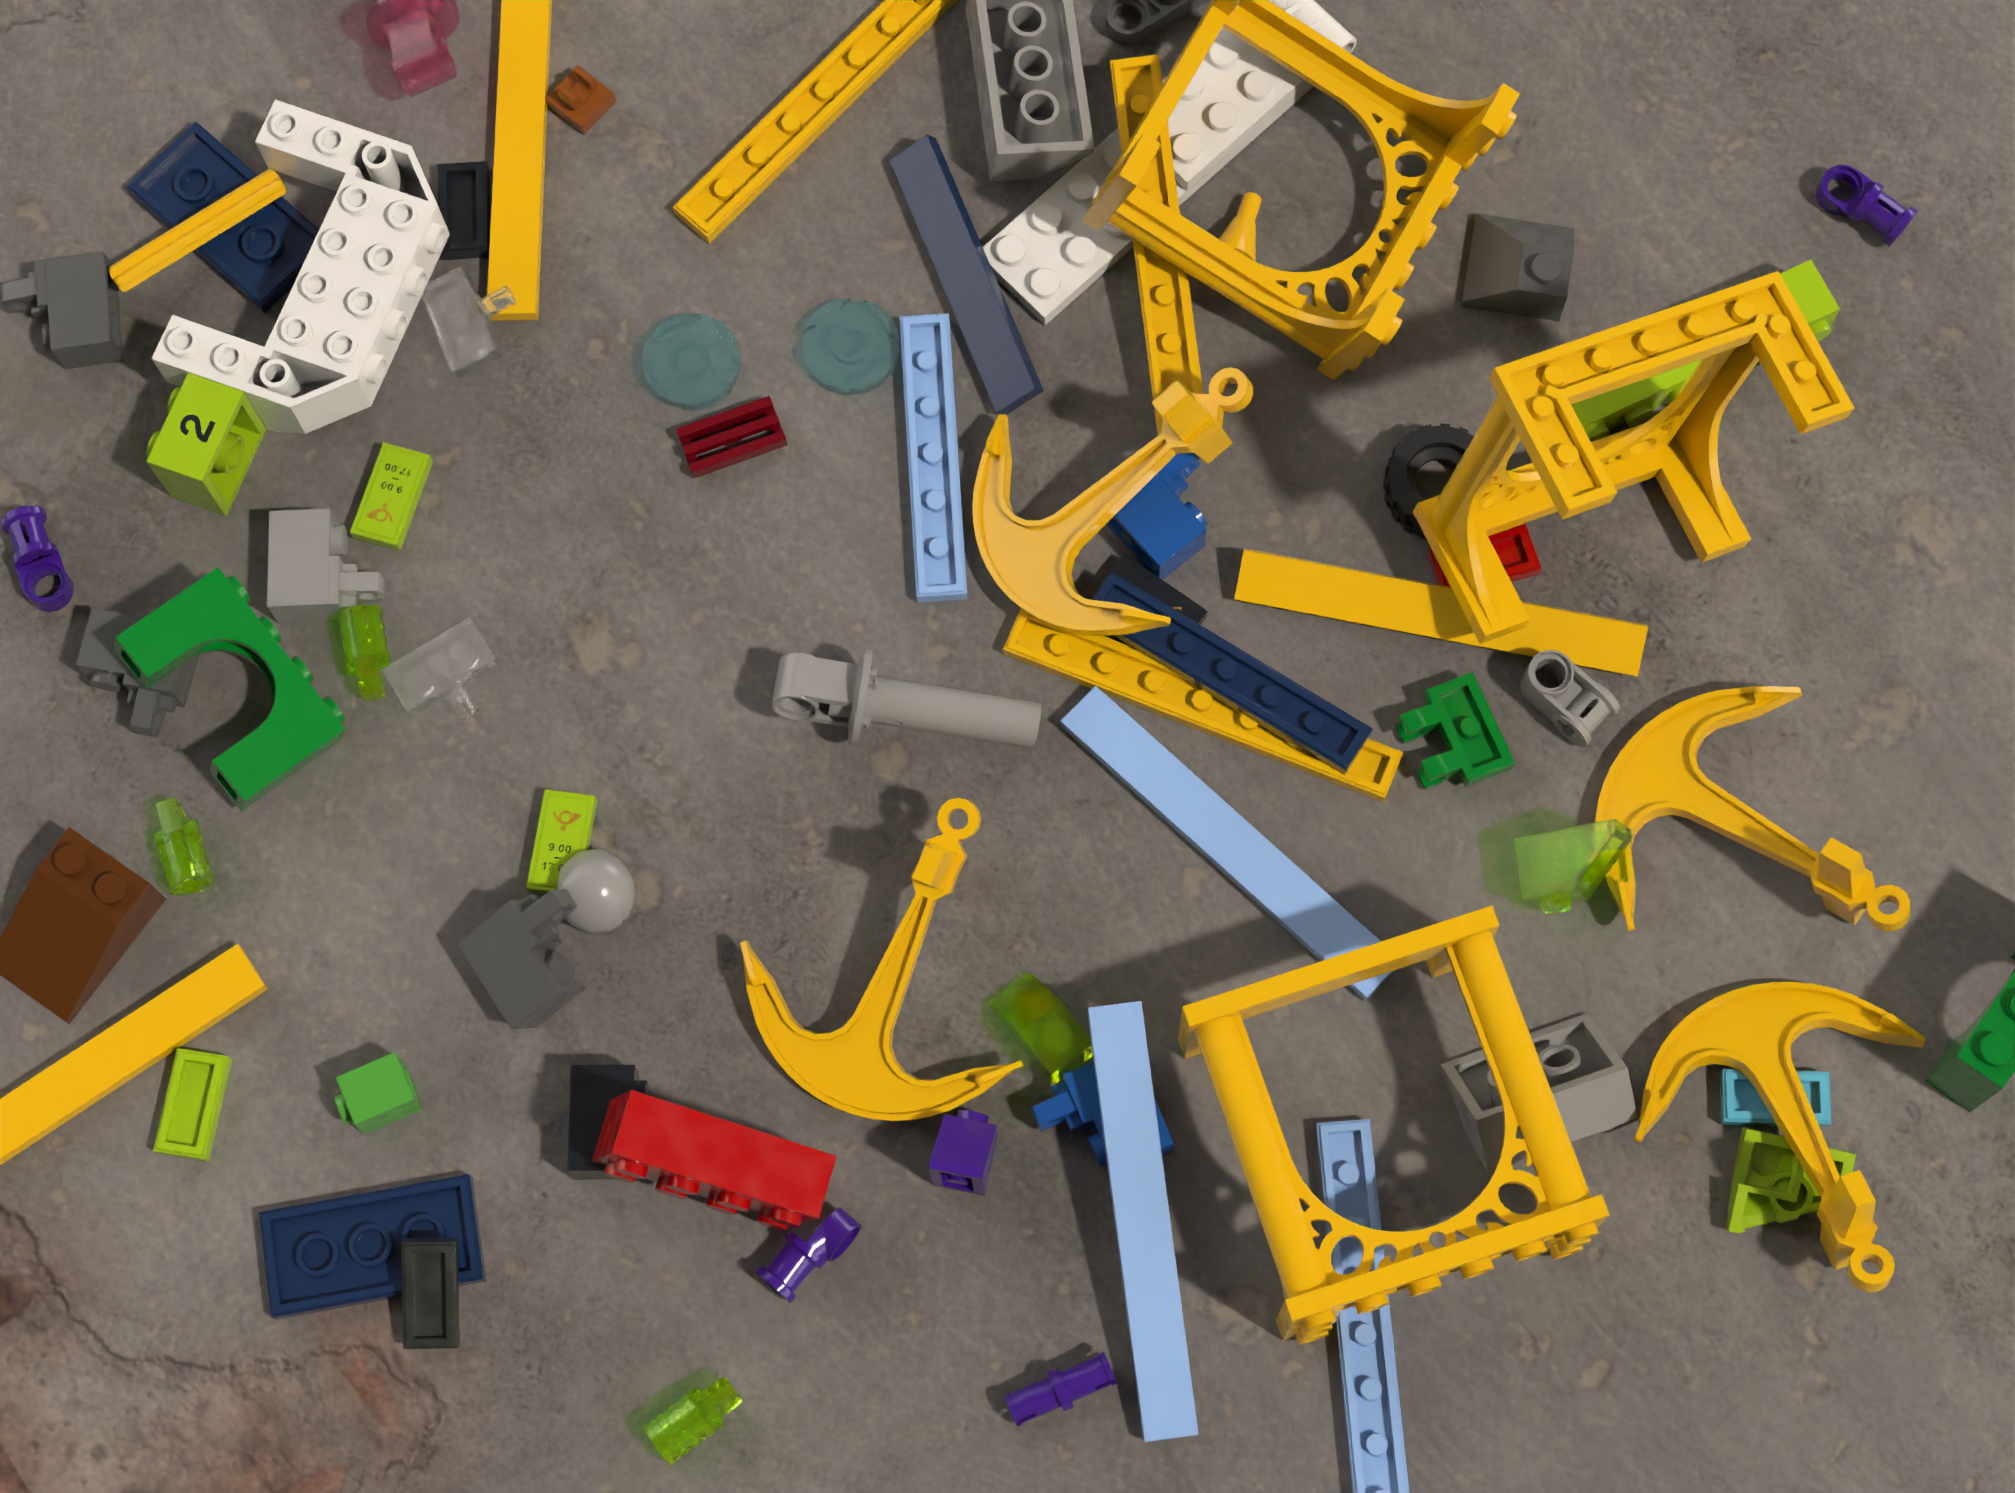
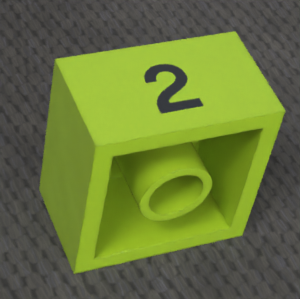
(205, 443)

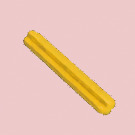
(197, 230)

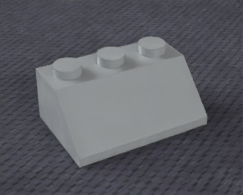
(1583, 1074)

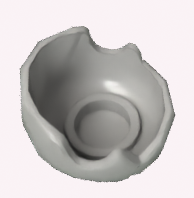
(599, 888)

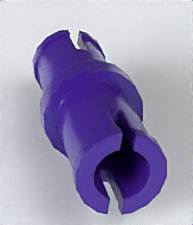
(1060, 1389)

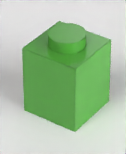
(377, 1094)

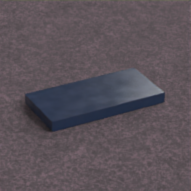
(255, 255)
(352, 1245)

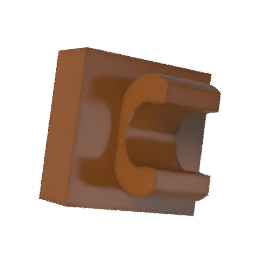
(580, 99)

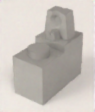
(306, 568)

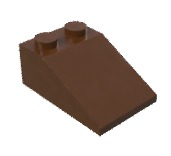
(74, 924)

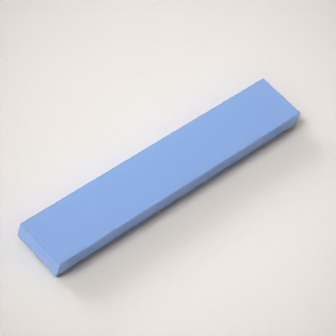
(933, 458)

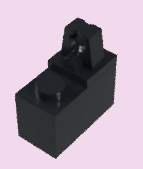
(589, 1101)

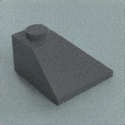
(1518, 267)

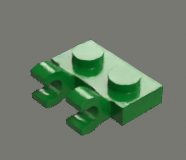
(1467, 729)

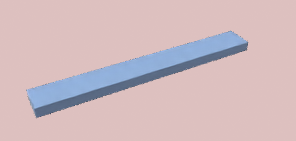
(1218, 832)
(1142, 1221)
(1363, 1339)

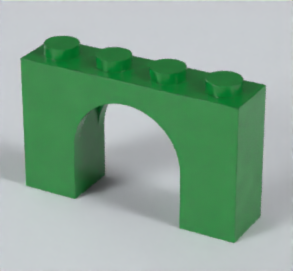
(216, 618)
(1981, 1056)

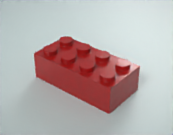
(713, 1159)

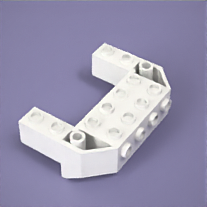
(352, 287)

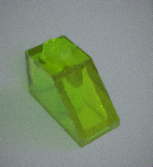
(1568, 863)
(1042, 1027)

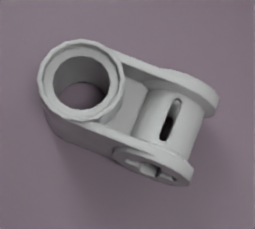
(1570, 699)

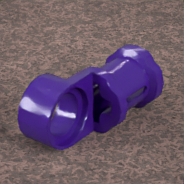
(1867, 204)
(30, 568)
(801, 1257)

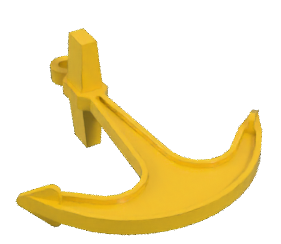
(1036, 557)
(1660, 777)
(1754, 1035)
(856, 1063)

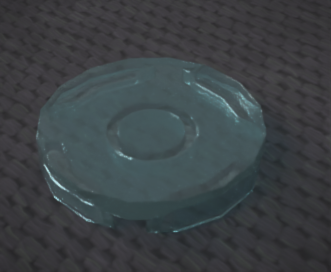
(850, 346)
(691, 361)

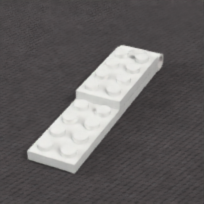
(1235, 94)

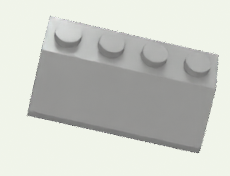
(1029, 86)

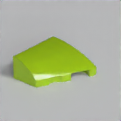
(1772, 1183)

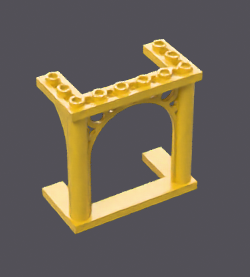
(1437, 129)
(1676, 446)
(1311, 1287)

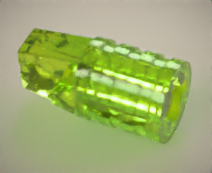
(365, 648)
(181, 850)
(692, 1419)

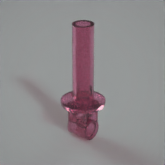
(417, 38)

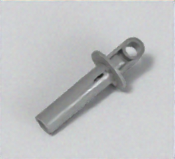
(855, 696)

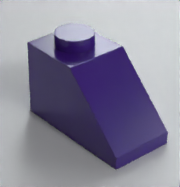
(964, 1152)

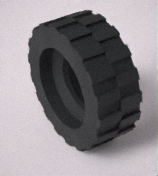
(1408, 457)

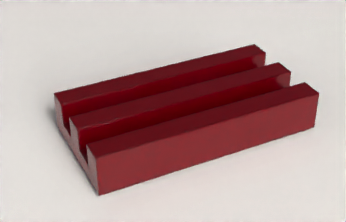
(726, 420)

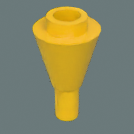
(1242, 229)

